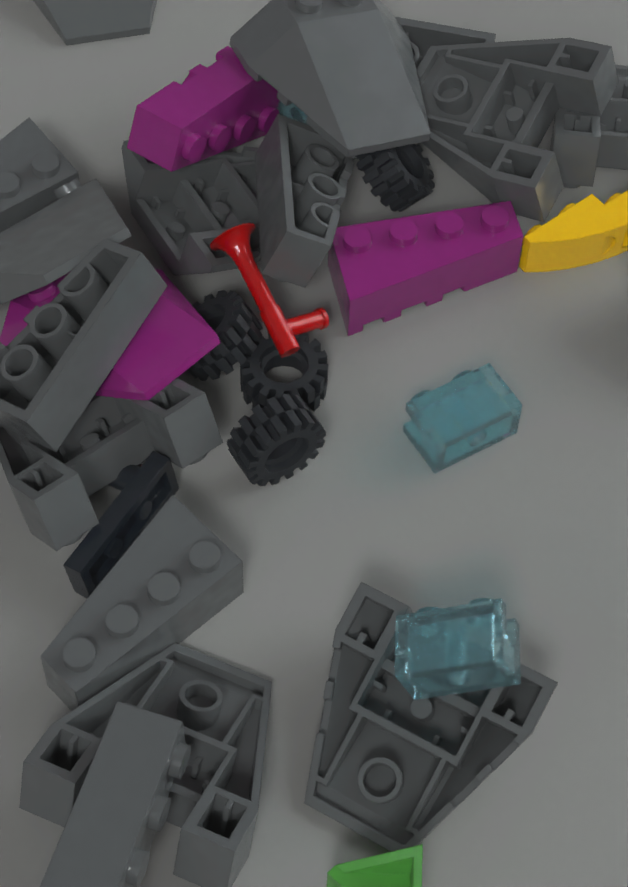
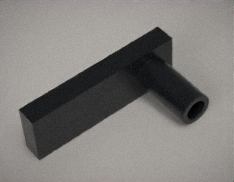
(141, 497)

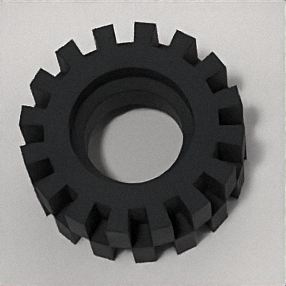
(397, 175)
(236, 330)
(308, 360)
(276, 440)

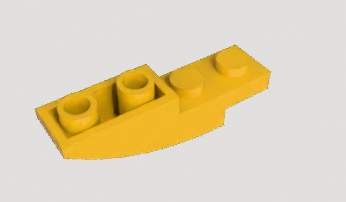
(578, 235)

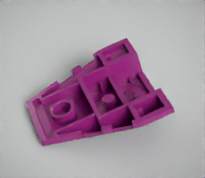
(159, 352)

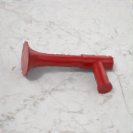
(236, 245)

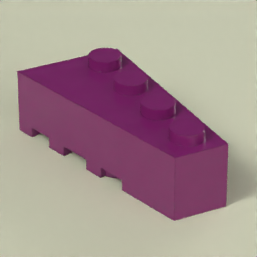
(204, 115)
(419, 258)

